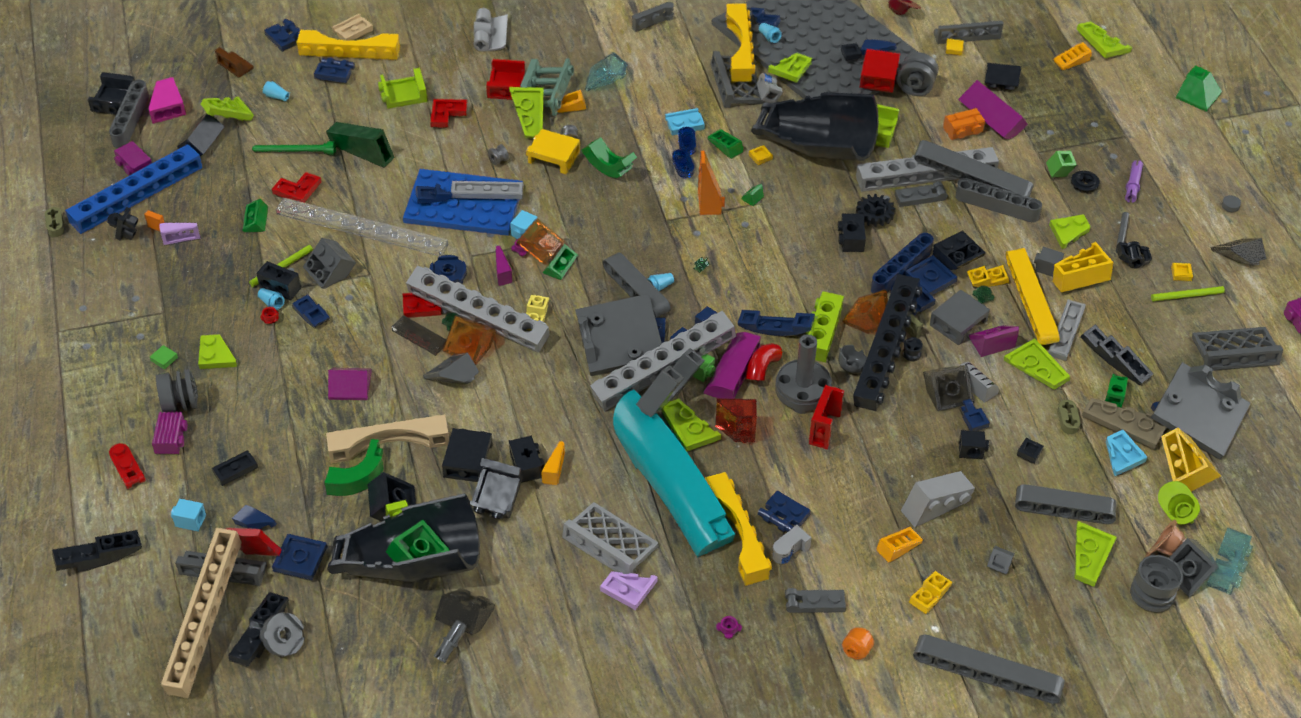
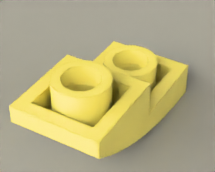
(537, 307)

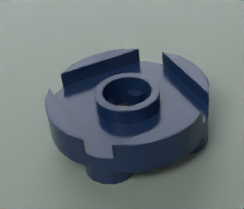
(457, 268)

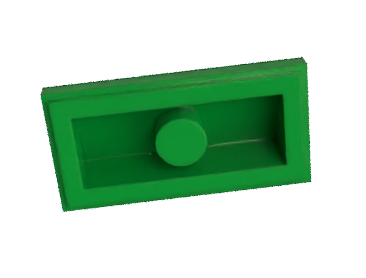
(255, 216)
(560, 262)

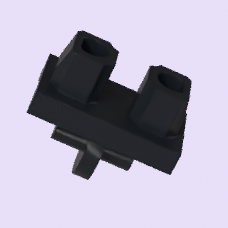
(124, 224)

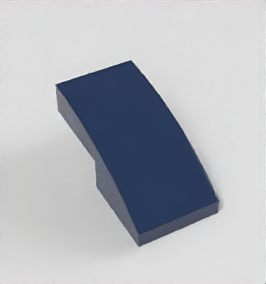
(309, 311)

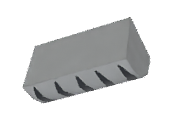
(980, 384)

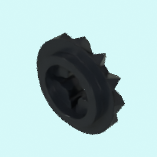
(1089, 177)

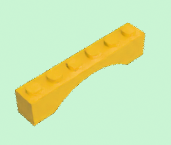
(378, 47)
(741, 63)
(752, 561)

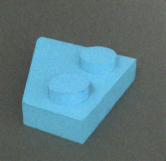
(1123, 452)

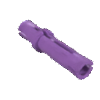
(1133, 185)

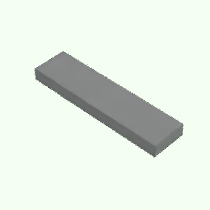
(487, 190)
(1067, 329)

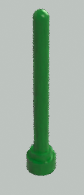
(329, 148)

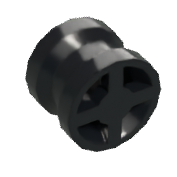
(912, 349)

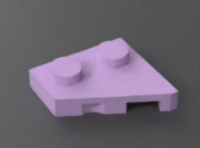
(628, 588)

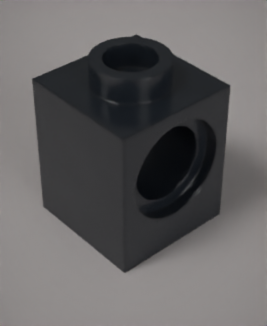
(972, 444)

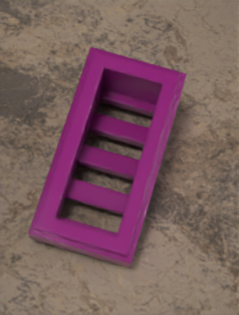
(504, 272)

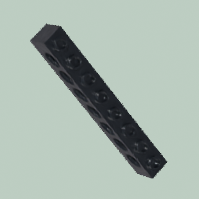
(887, 343)

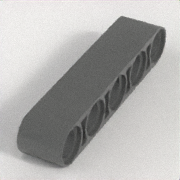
(129, 113)
(998, 200)
(634, 283)
(1065, 504)

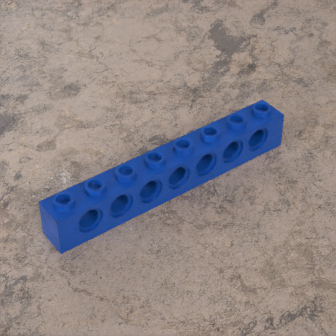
(134, 188)

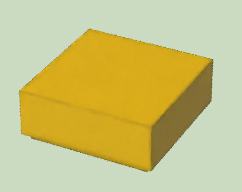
(954, 47)
(760, 155)
(1182, 271)

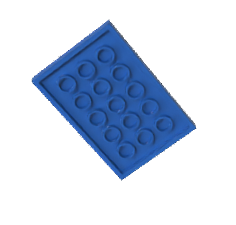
(465, 214)

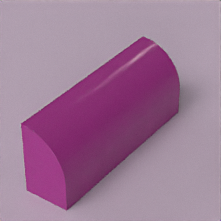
(994, 110)
(733, 366)

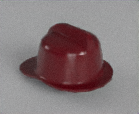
(902, 6)

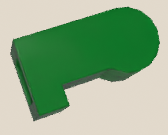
(1116, 390)

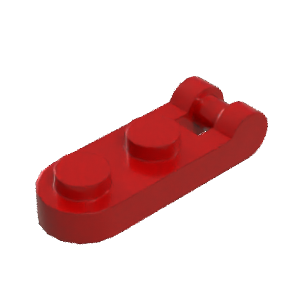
(126, 465)

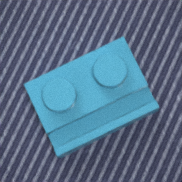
(685, 118)

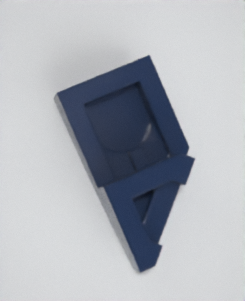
(760, 17)
(877, 45)
(428, 194)
(252, 518)

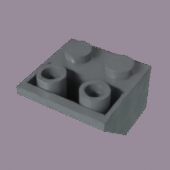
(329, 263)

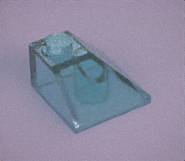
(606, 72)

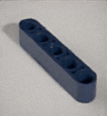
(909, 256)

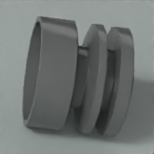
(176, 391)
(1156, 583)

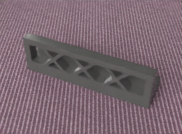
(969, 31)
(243, 571)

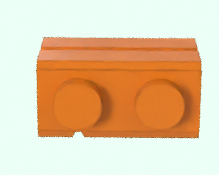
(964, 124)

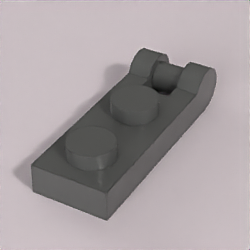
(653, 16)
(921, 194)
(815, 601)

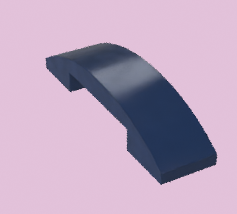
(776, 326)

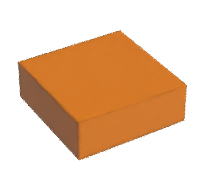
(153, 220)

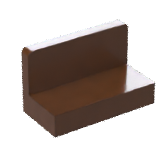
(232, 62)

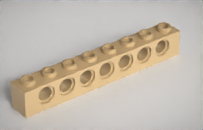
(201, 613)

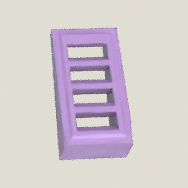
(170, 235)

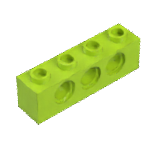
(826, 319)

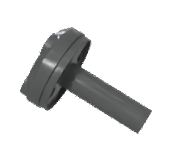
(802, 380)

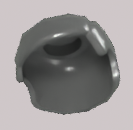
(851, 360)

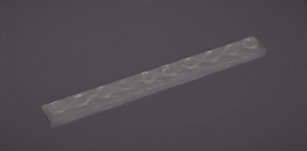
(362, 227)

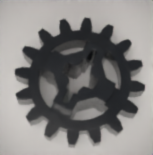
(876, 210)

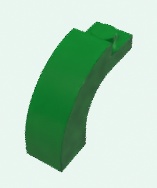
(606, 161)
(355, 479)

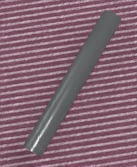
(1123, 228)

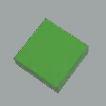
(163, 357)

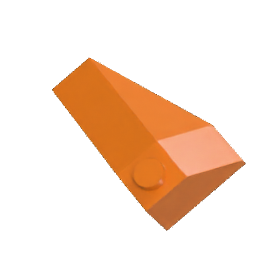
(708, 189)

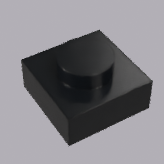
(851, 51)
(1030, 450)

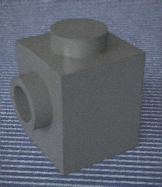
(1046, 260)

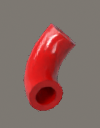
(761, 359)

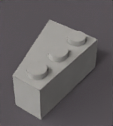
(936, 496)

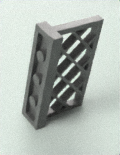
(728, 91)
(1238, 356)

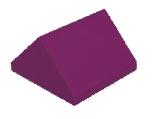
(995, 339)
(349, 383)

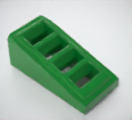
(727, 144)

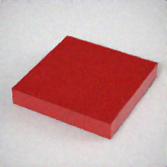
(256, 542)

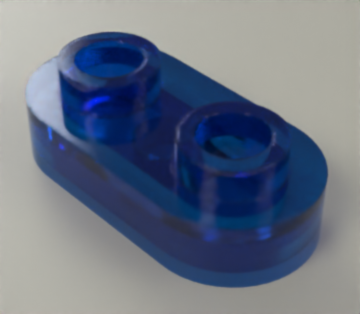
(687, 139)
(683, 163)

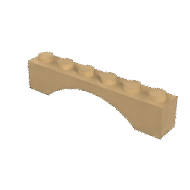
(349, 443)

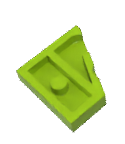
(792, 67)
(1069, 229)
(214, 353)

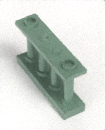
(533, 79)

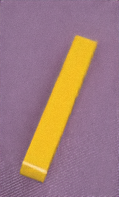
(1032, 297)

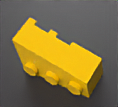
(1083, 269)
(1187, 461)

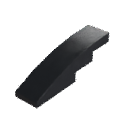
(1114, 354)

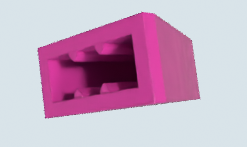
(166, 101)

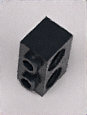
(279, 280)

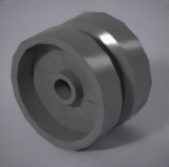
(917, 74)

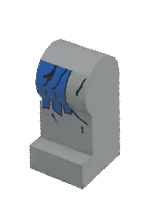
(768, 86)
(790, 544)

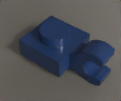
(974, 418)

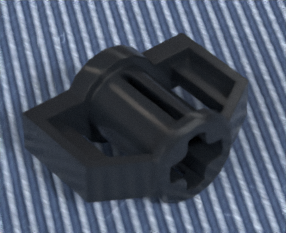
(1134, 253)

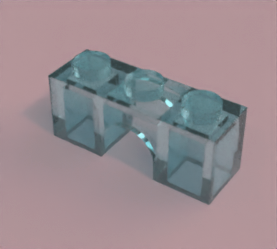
(1234, 548)

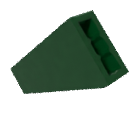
(362, 142)

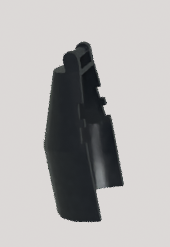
(823, 126)
(449, 519)

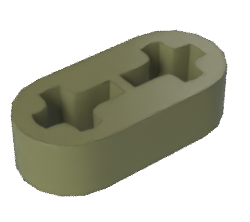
(57, 221)
(1064, 417)

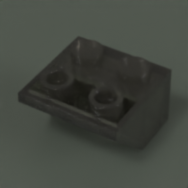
(465, 608)

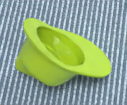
(1178, 502)

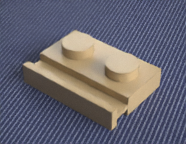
(352, 28)

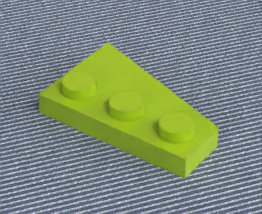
(1101, 41)
(227, 108)
(529, 108)
(1038, 363)
(687, 426)
(1091, 552)

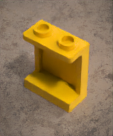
(554, 149)

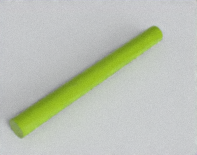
(288, 261)
(1187, 293)

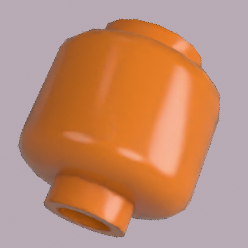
(859, 643)

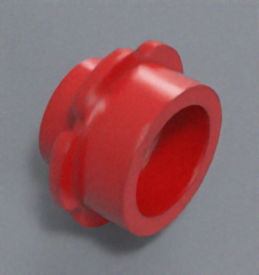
(269, 315)

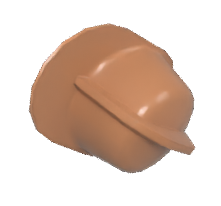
(1169, 540)

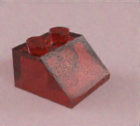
(737, 418)

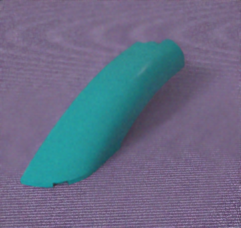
(672, 475)

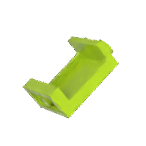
(403, 91)
(887, 123)

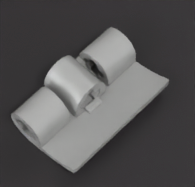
(489, 32)

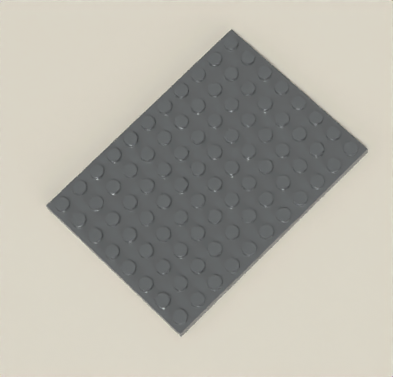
(818, 32)

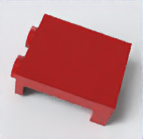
(879, 70)
(504, 75)
(821, 426)

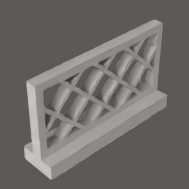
(600, 548)

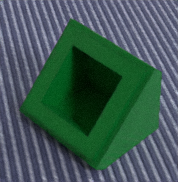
(753, 195)

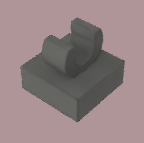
(1000, 559)

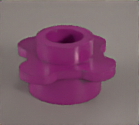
(519, 249)
(729, 621)

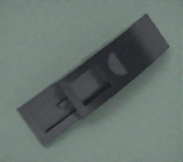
(102, 552)
(250, 644)

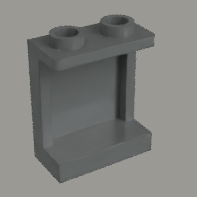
(958, 316)

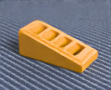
(1079, 54)
(572, 102)
(553, 467)
(890, 552)

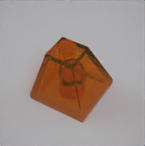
(540, 241)
(867, 312)
(469, 338)

